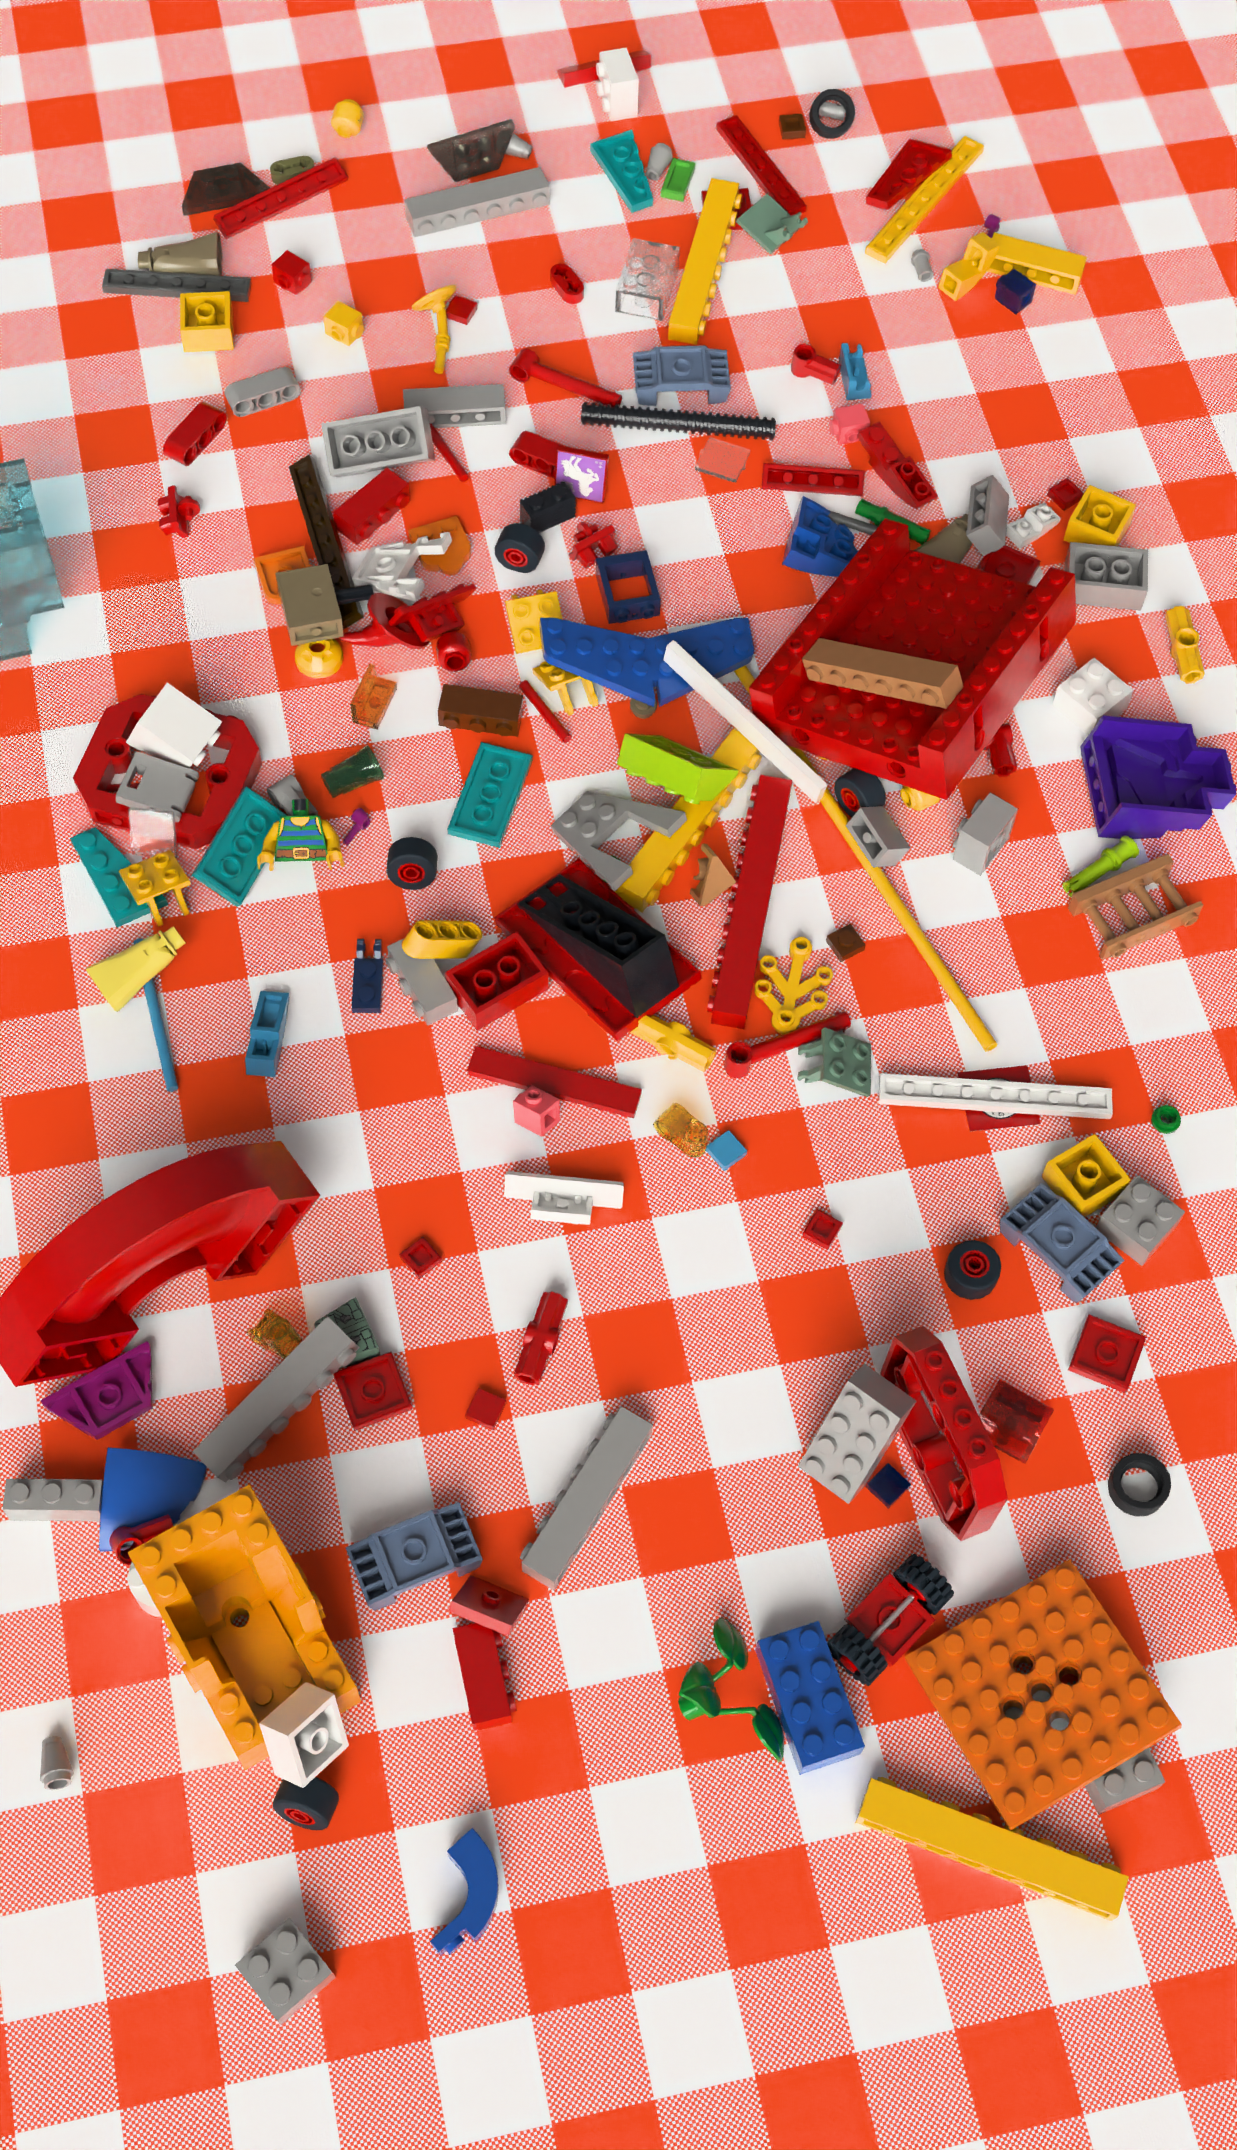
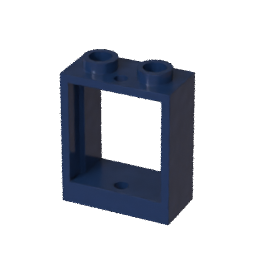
(623, 567)

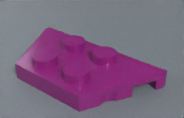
(107, 1395)

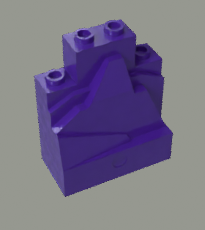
(1152, 777)

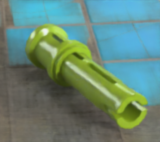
(1110, 860)

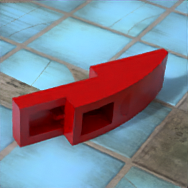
(894, 469)

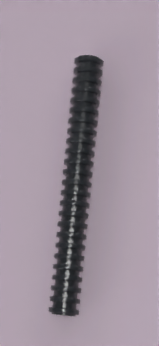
(678, 421)

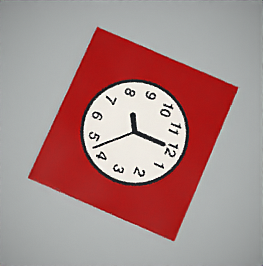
(996, 1120)

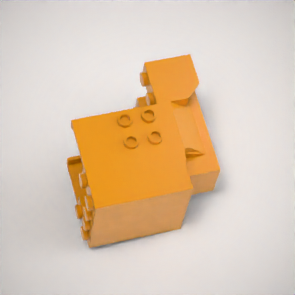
(231, 1566)

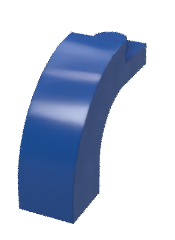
(479, 1869)

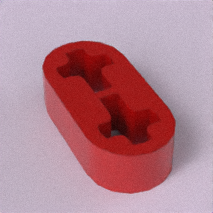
(562, 285)

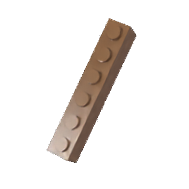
(883, 673)

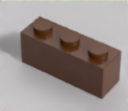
(480, 710)

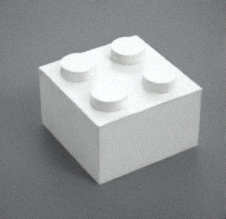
(617, 84)
(1091, 694)
(304, 1734)

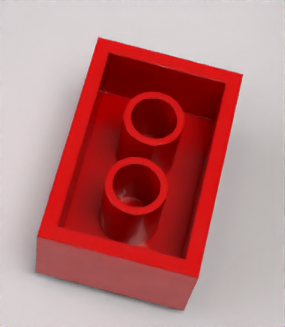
(497, 980)

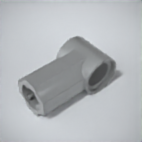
(285, 791)

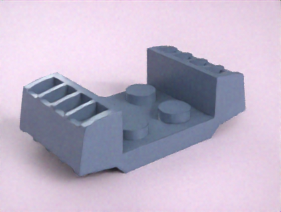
(681, 370)
(1061, 1240)
(414, 1554)

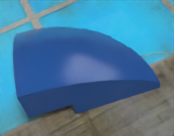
(818, 542)
(145, 1487)

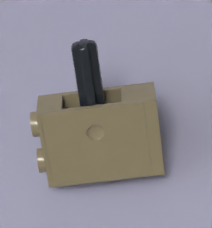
(312, 603)

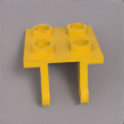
(525, 617)
(556, 678)
(154, 878)

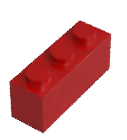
(372, 506)
(484, 1676)

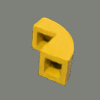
(966, 273)

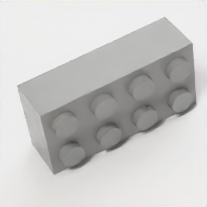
(378, 441)
(856, 1433)

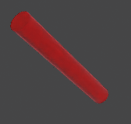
(448, 455)
(545, 712)

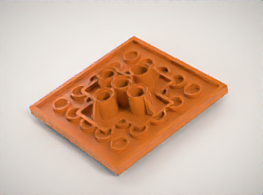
(1059, 1632)

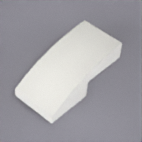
(1033, 525)

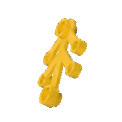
(792, 989)

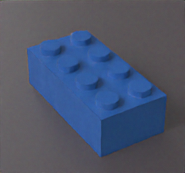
(809, 1697)

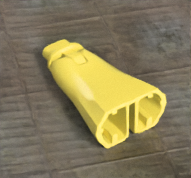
(129, 970)

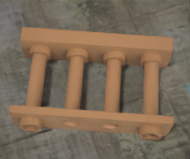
(1134, 881)

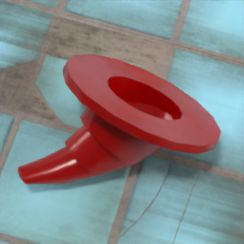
(379, 633)

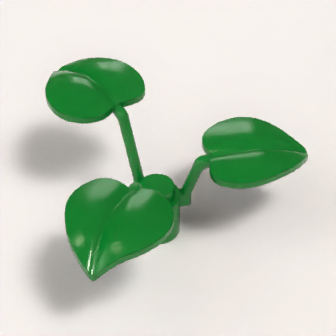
(700, 1697)

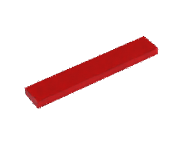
(760, 165)
(280, 198)
(555, 1081)

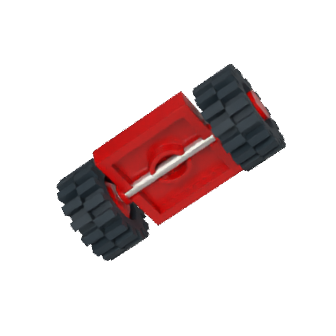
(890, 1619)

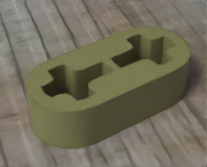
(290, 168)

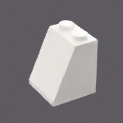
(175, 729)

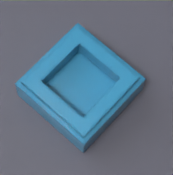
(726, 1150)

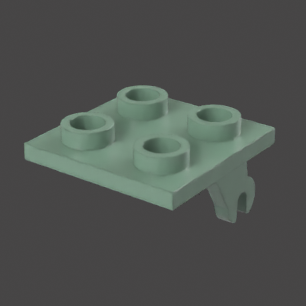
(770, 223)
(844, 1062)

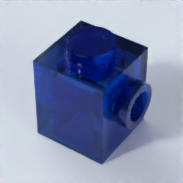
(1015, 291)

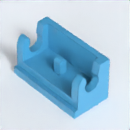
(854, 373)

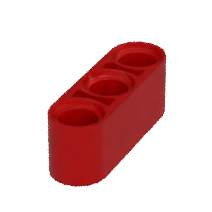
(194, 433)
(535, 453)

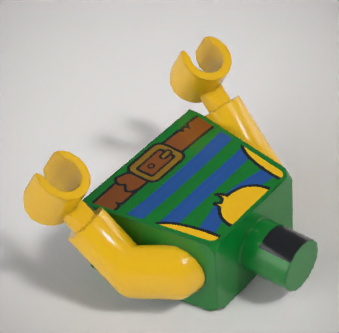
(301, 839)

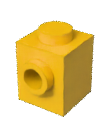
(343, 323)

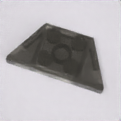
(473, 151)
(220, 188)

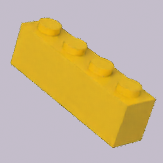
(1038, 263)

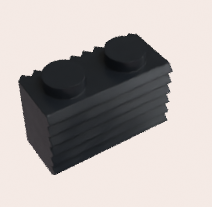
(548, 507)

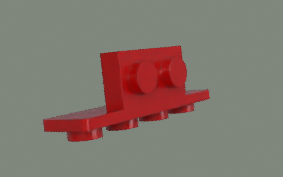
(434, 616)

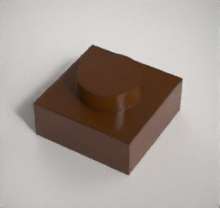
(792, 126)
(845, 943)

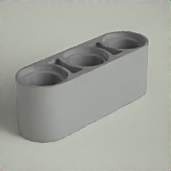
(262, 391)

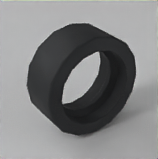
(843, 99)
(1151, 1465)

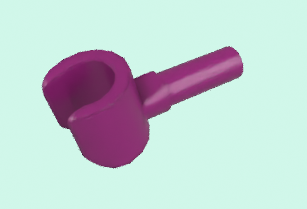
(992, 223)
(361, 821)

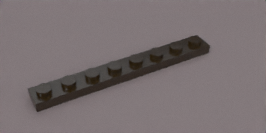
(324, 532)

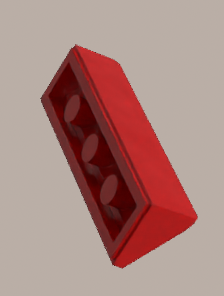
(587, 71)
(813, 479)

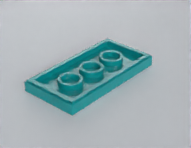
(490, 795)
(231, 857)

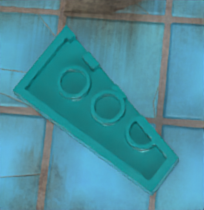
(623, 167)
(103, 864)

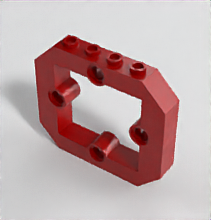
(101, 764)
(964, 1502)

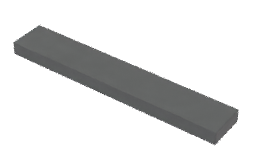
(172, 284)

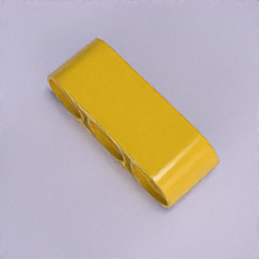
(441, 939)

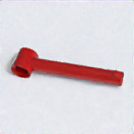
(528, 365)
(779, 1044)

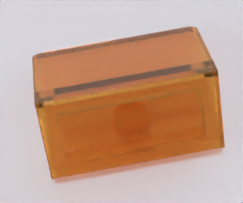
(372, 699)

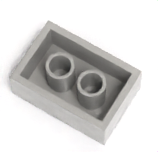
(1108, 575)

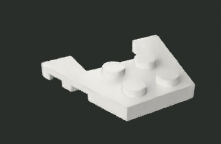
(389, 564)

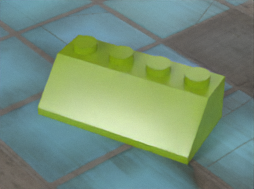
(674, 767)

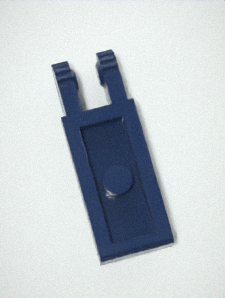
(367, 979)

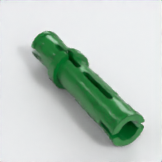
(878, 514)

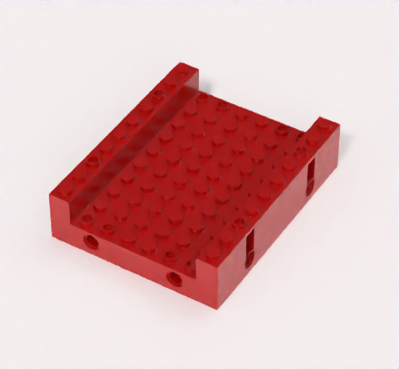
(926, 610)

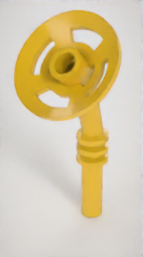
(436, 302)

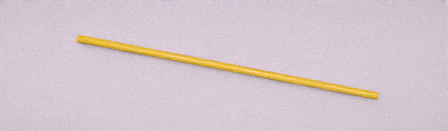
(897, 906)

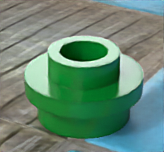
(1169, 1113)

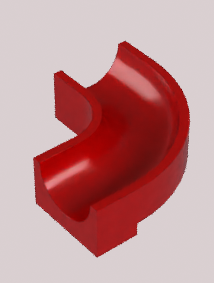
(204, 1211)

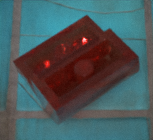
(1014, 1420)

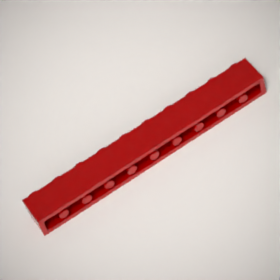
(751, 902)

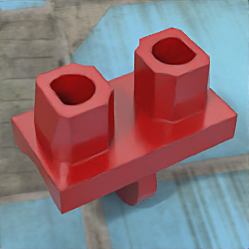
(180, 512)
(584, 549)

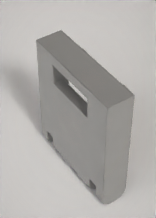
(161, 787)

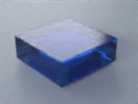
(888, 1485)

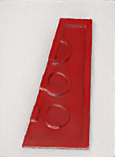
(907, 171)

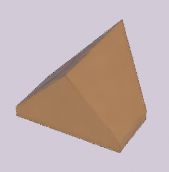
(713, 878)

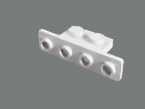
(563, 1197)

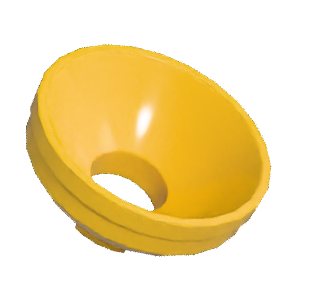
(321, 663)

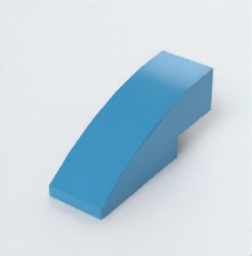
(267, 1034)

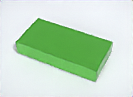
(678, 179)

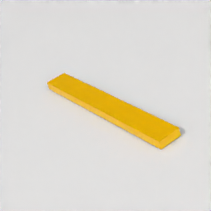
(923, 200)

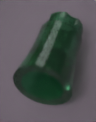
(353, 773)

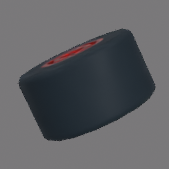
(519, 548)
(859, 790)
(412, 863)
(968, 1280)
(307, 1806)

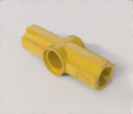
(1184, 644)
(675, 1041)

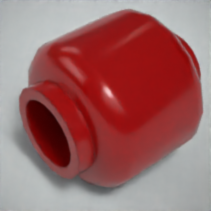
(453, 651)

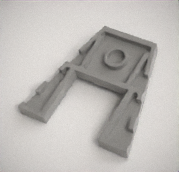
(597, 817)

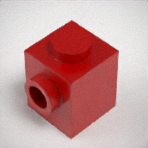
(291, 272)

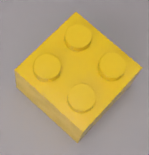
(206, 321)
(1099, 518)
(1086, 1176)

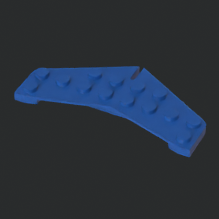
(636, 663)

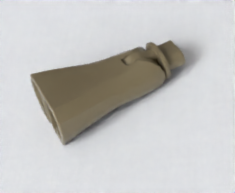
(190, 257)
(950, 542)

